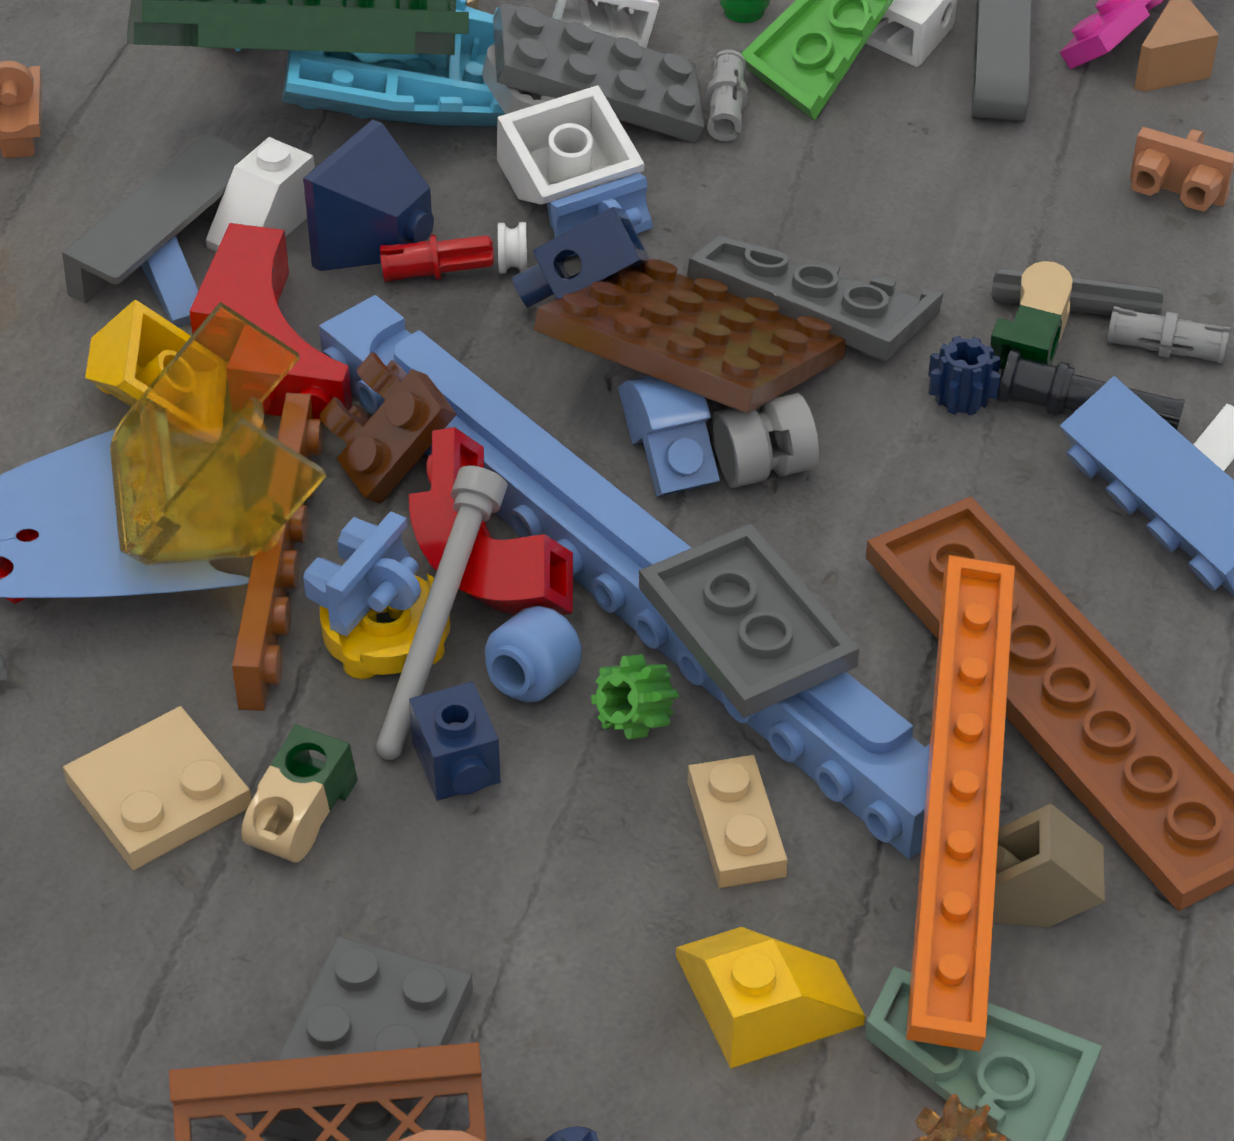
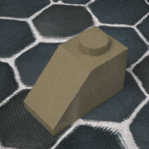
(1046, 870)

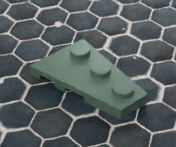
(1023, 1071)

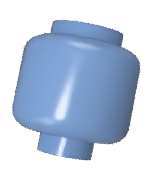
(533, 654)

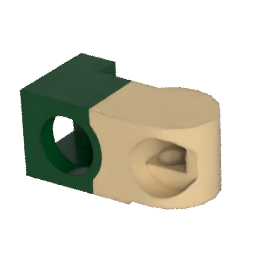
(1040, 316)
(298, 794)

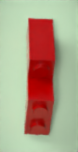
(249, 279)

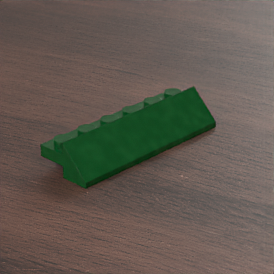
(300, 25)

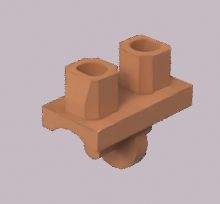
(19, 108)
(1183, 167)

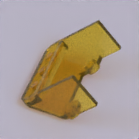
(196, 458)

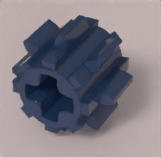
(964, 375)

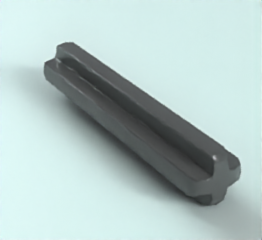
(1086, 294)

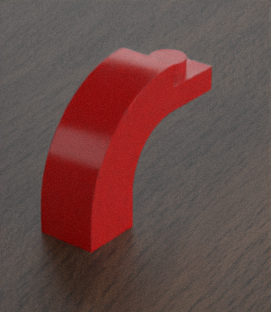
(498, 572)

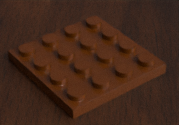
(693, 334)

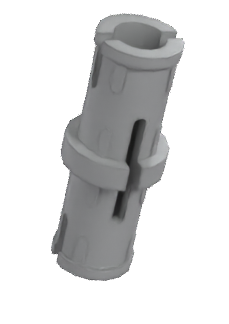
(726, 95)
(1168, 335)

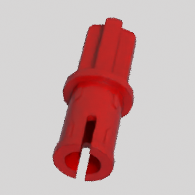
(435, 257)

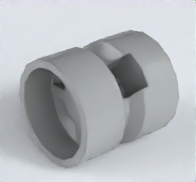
(774, 438)

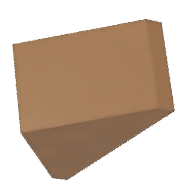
(1177, 48)

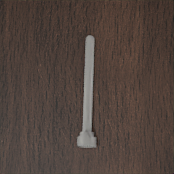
(476, 496)

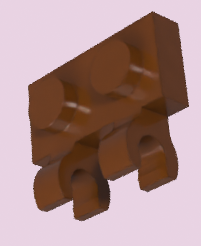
(396, 435)

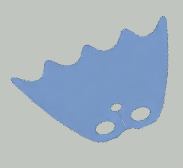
(78, 549)

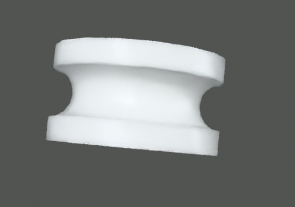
(512, 247)

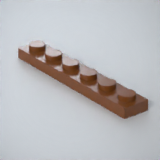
(266, 607)

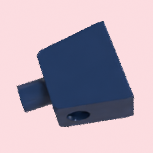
(604, 246)

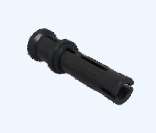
(1061, 388)

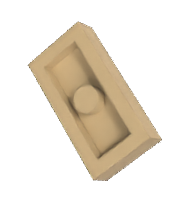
(737, 821)

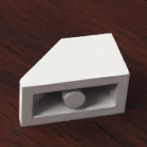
(264, 191)

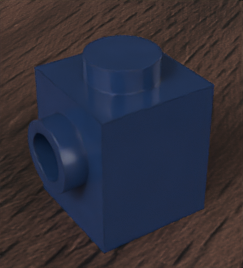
(455, 741)

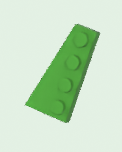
(813, 48)

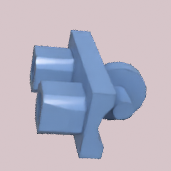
(623, 193)
(373, 576)

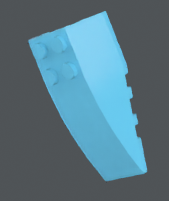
(401, 86)

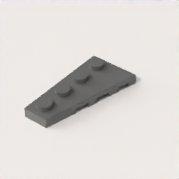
(866, 315)

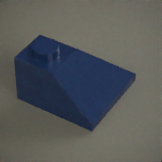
(363, 200)

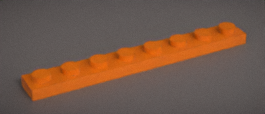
(962, 808)

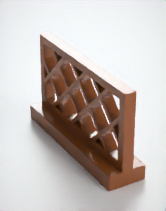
(328, 1083)

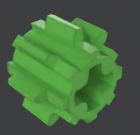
(634, 696)

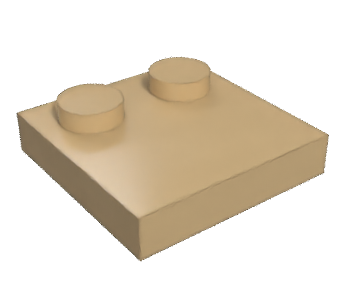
(157, 787)

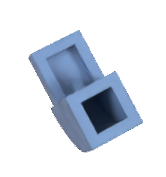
(672, 431)

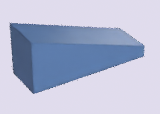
(172, 282)

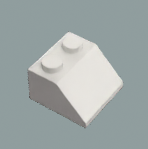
(564, 147)

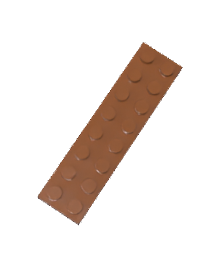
(1084, 708)

